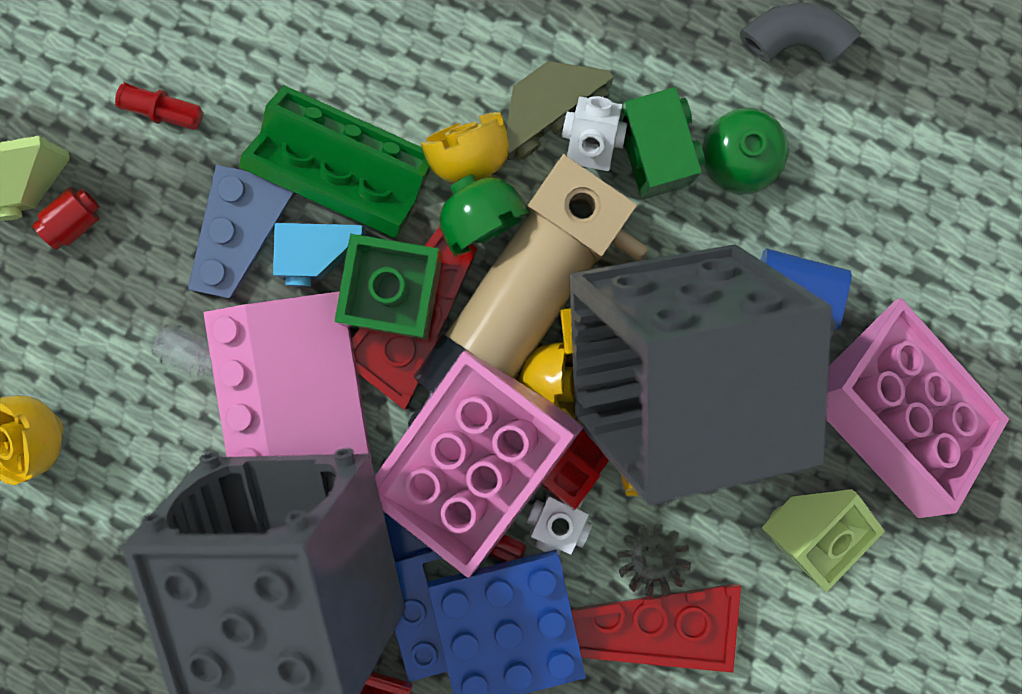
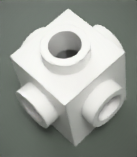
(594, 132)
(545, 513)

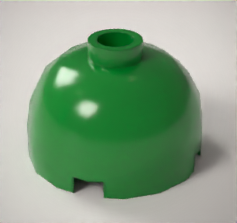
(745, 151)
(479, 212)

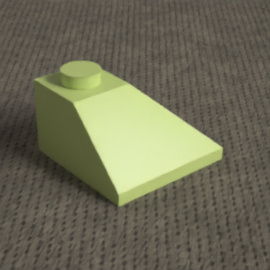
(27, 173)
(824, 533)

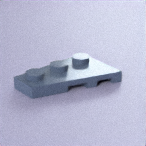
(234, 229)

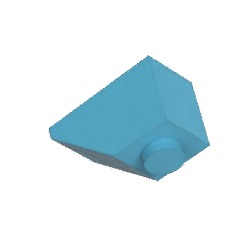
(310, 250)

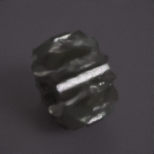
(655, 575)

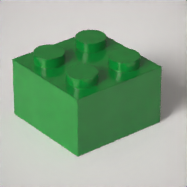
(661, 143)
(389, 286)

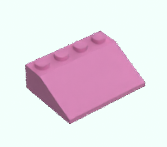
(286, 378)
(913, 412)
(472, 461)

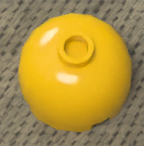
(468, 149)
(551, 375)
(28, 438)

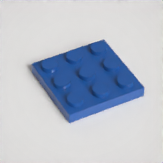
(507, 627)

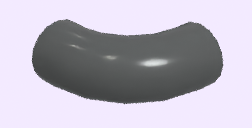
(799, 26)

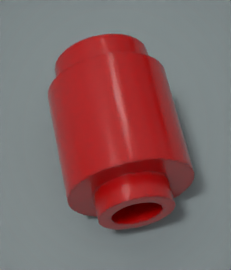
(67, 218)

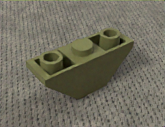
(543, 100)

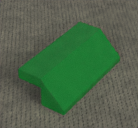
(337, 161)

